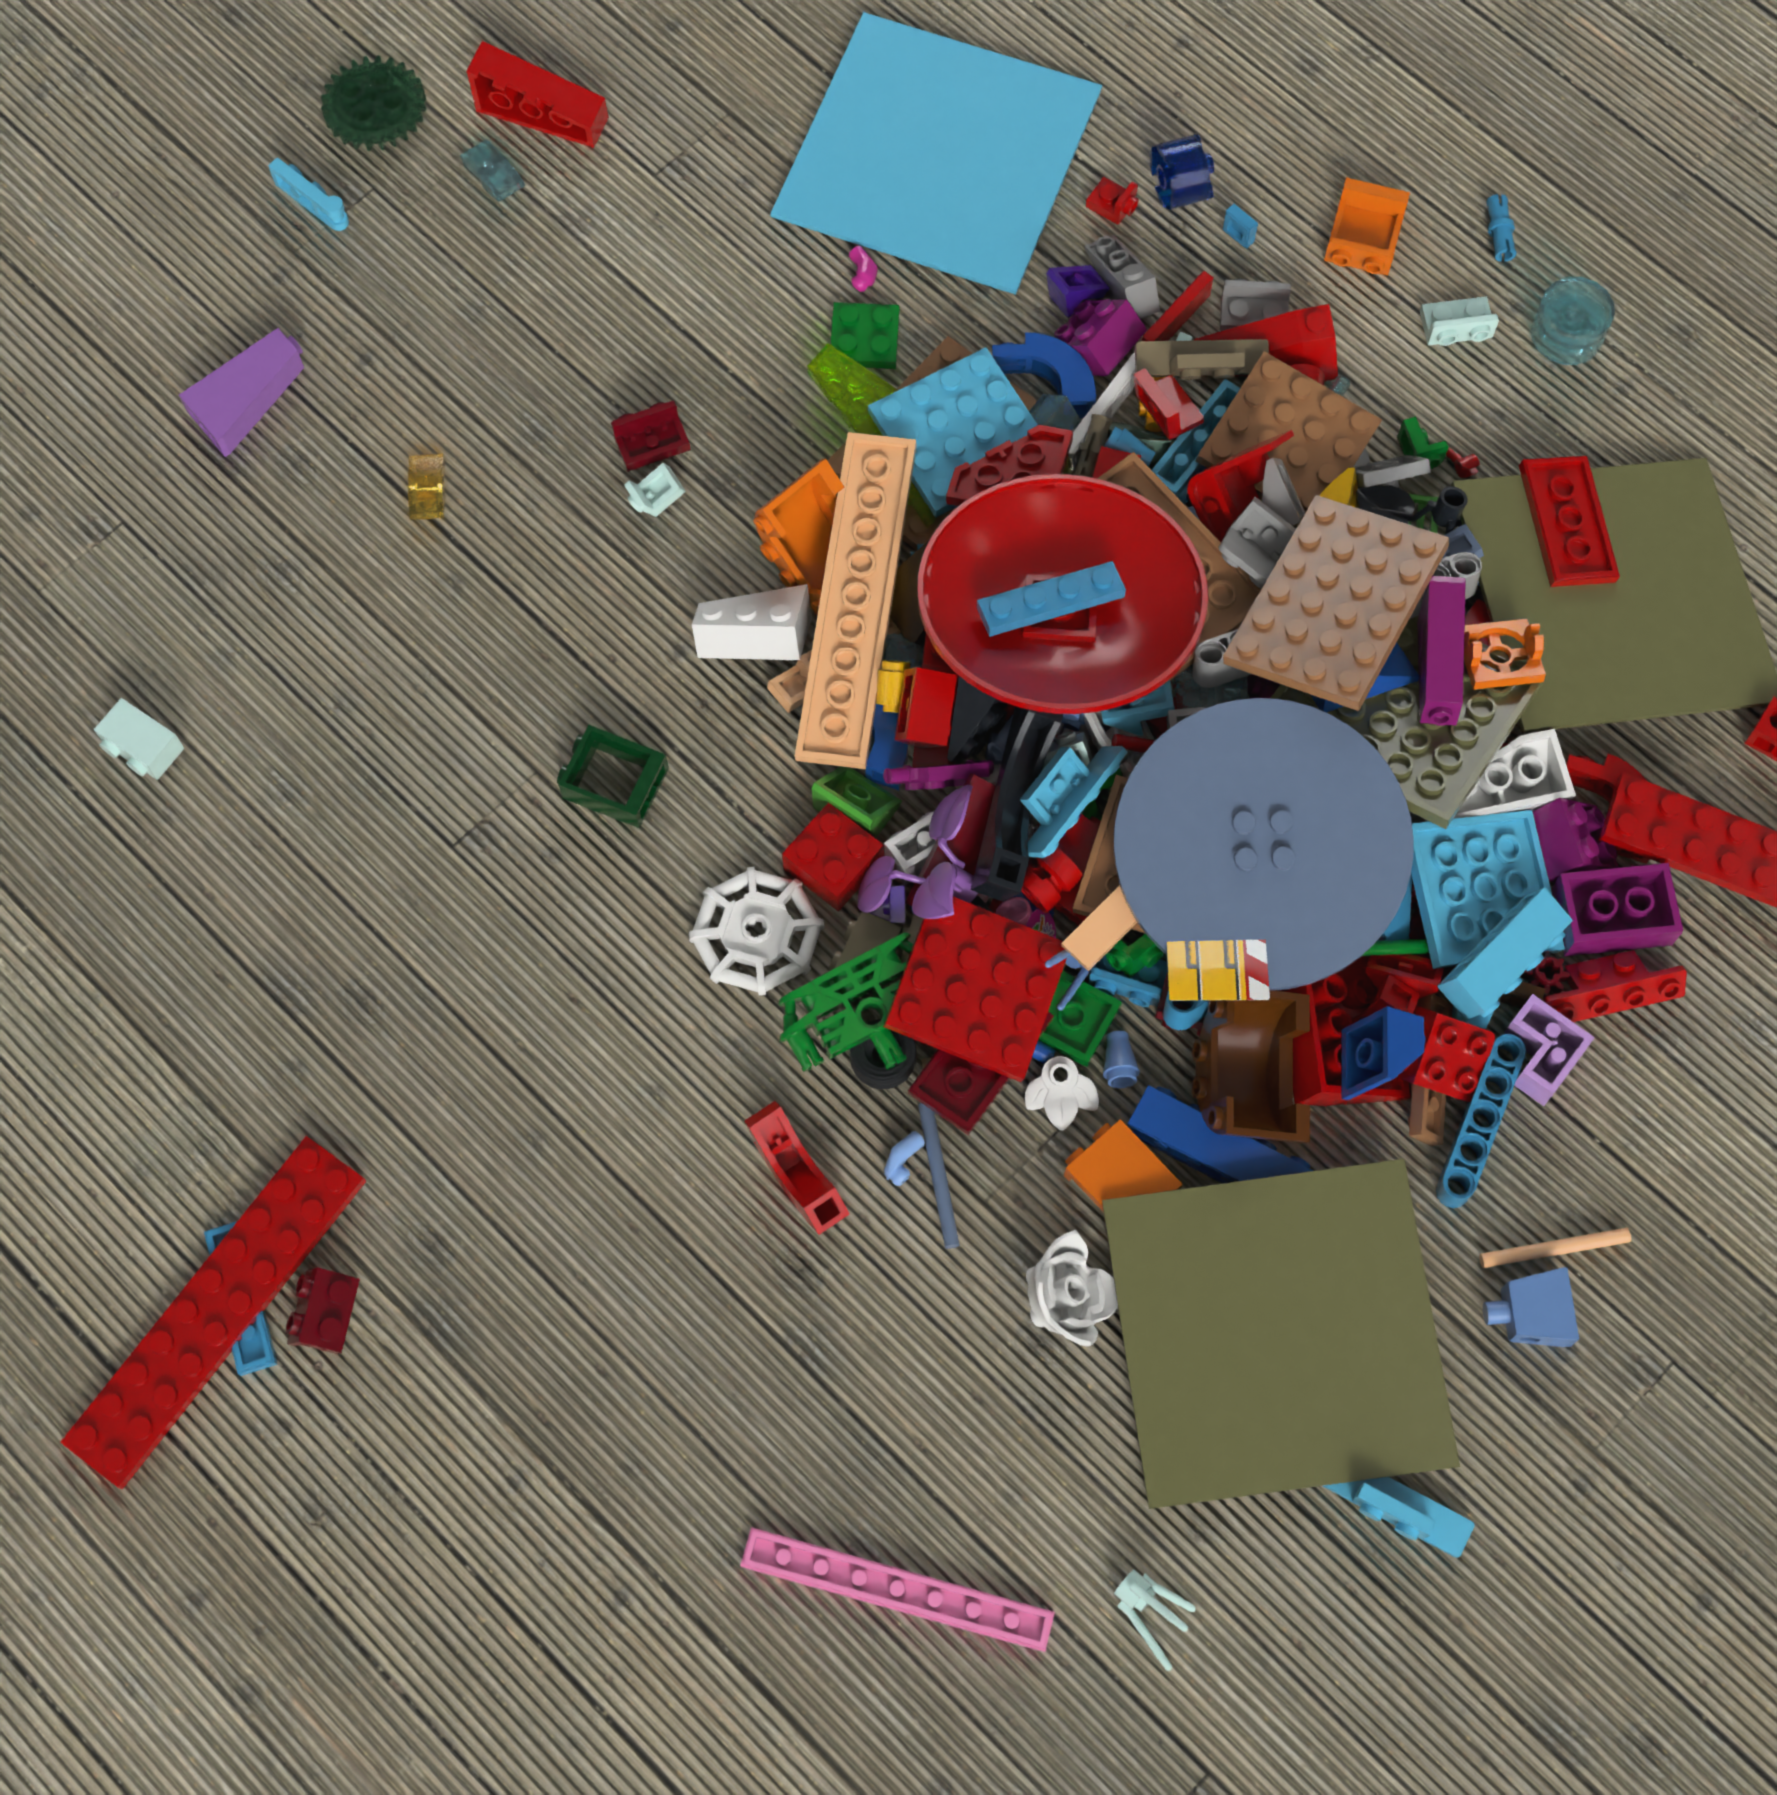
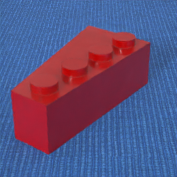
(534, 97)

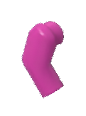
(866, 270)

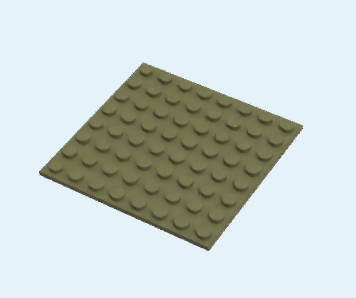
(1658, 641)
(1279, 1334)

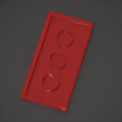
(1569, 521)

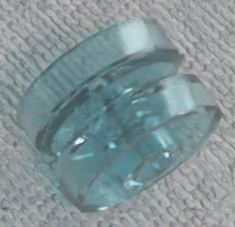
(1572, 320)

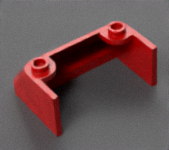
(1228, 487)

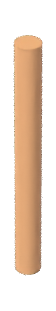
(1555, 1247)

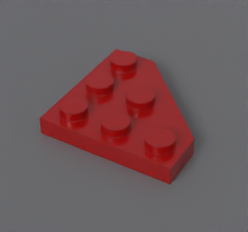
(1038, 453)

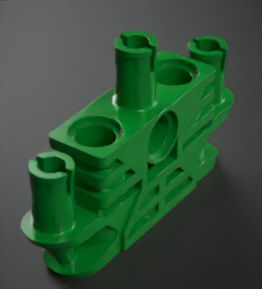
(836, 991)

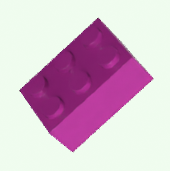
(1618, 909)

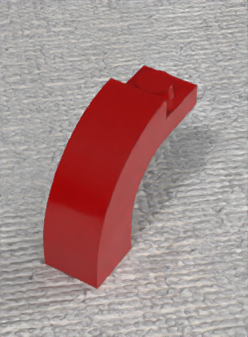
(1602, 781)
(794, 1169)

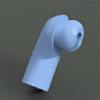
(899, 1154)

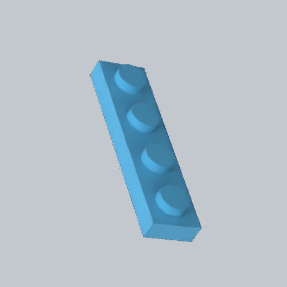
(1051, 598)

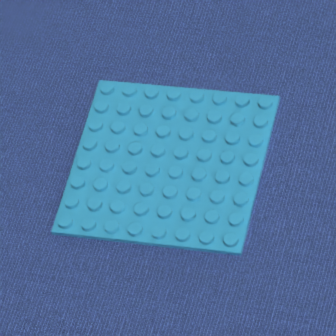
(937, 152)

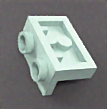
(1458, 321)

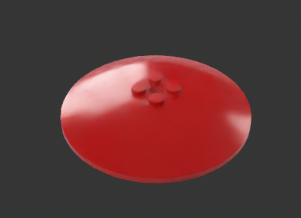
(1042, 531)

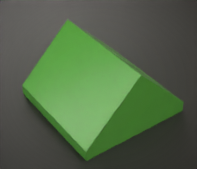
(856, 798)

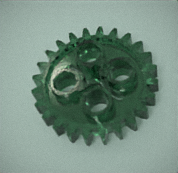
(373, 103)

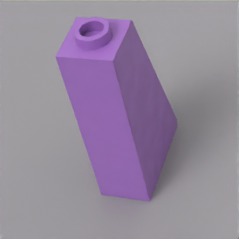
(243, 389)

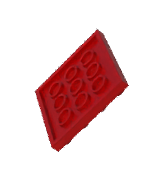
(977, 988)

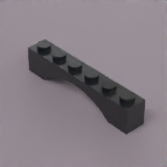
(1005, 840)

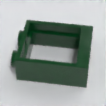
(645, 790)

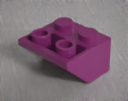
(1102, 333)
(1571, 836)

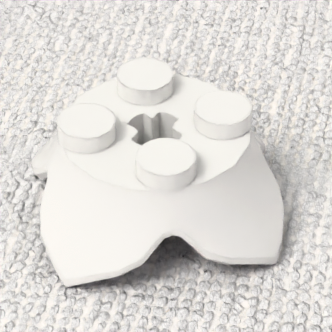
(1068, 1293)

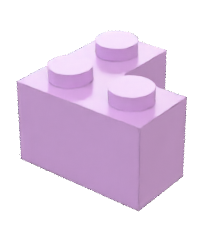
(1552, 1042)

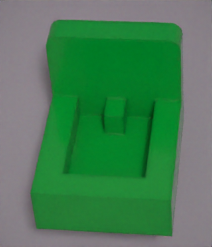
(1135, 957)

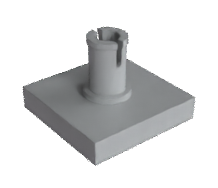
(1391, 470)

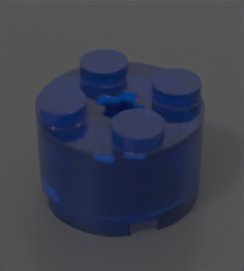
(1182, 171)

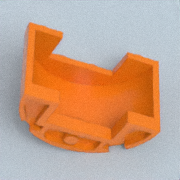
(799, 527)

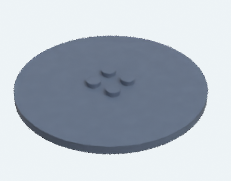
(1265, 831)

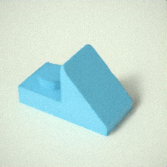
(1152, 706)

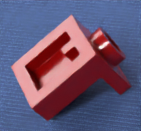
(1113, 200)

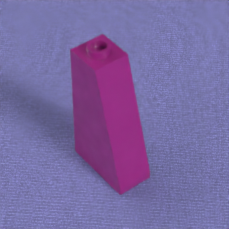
(1441, 650)

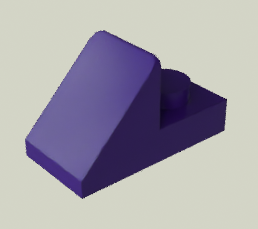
(1073, 284)

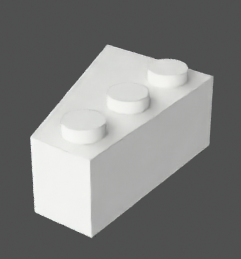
(754, 625)

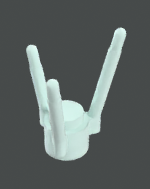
(1138, 1592)

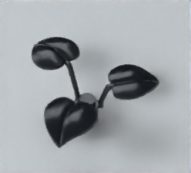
(1399, 506)

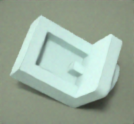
(655, 491)

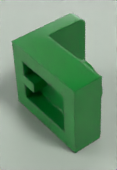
(1415, 442)

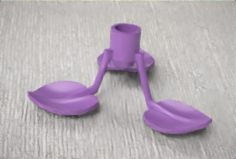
(946, 880)

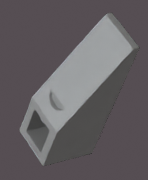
(1124, 275)

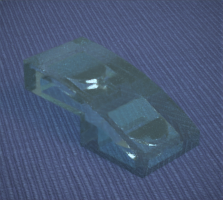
(493, 170)

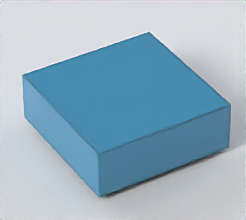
(1240, 226)

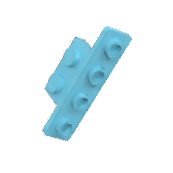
(1064, 792)
(1409, 1511)

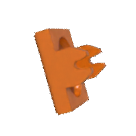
(1519, 629)

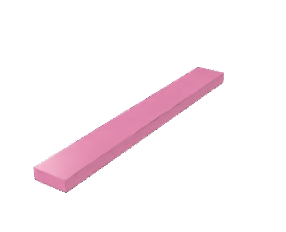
(898, 1589)

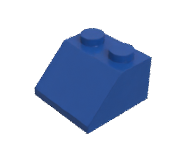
(1379, 1049)

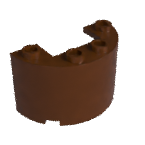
(1248, 1067)

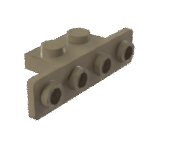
(1199, 358)

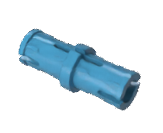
(1501, 227)

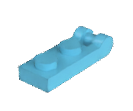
(309, 195)

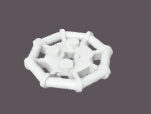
(765, 948)

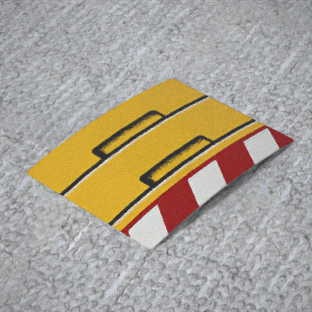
(1218, 970)

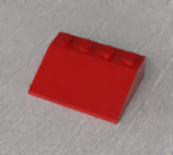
(1318, 1053)

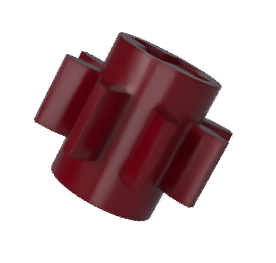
(1553, 969)

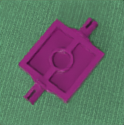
(937, 776)

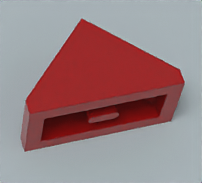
(1407, 968)

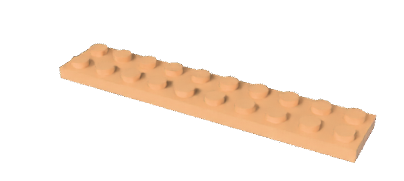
(856, 601)

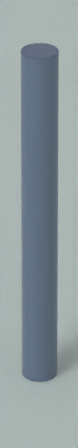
(939, 1177)

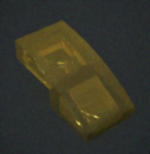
(426, 486)

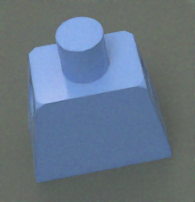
(1536, 1310)

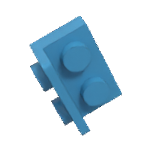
(1141, 989)

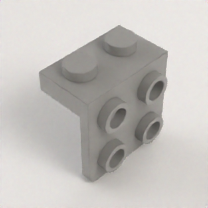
(1256, 541)

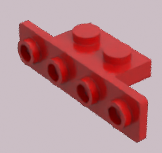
(1614, 986)

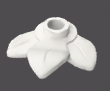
(1061, 1098)

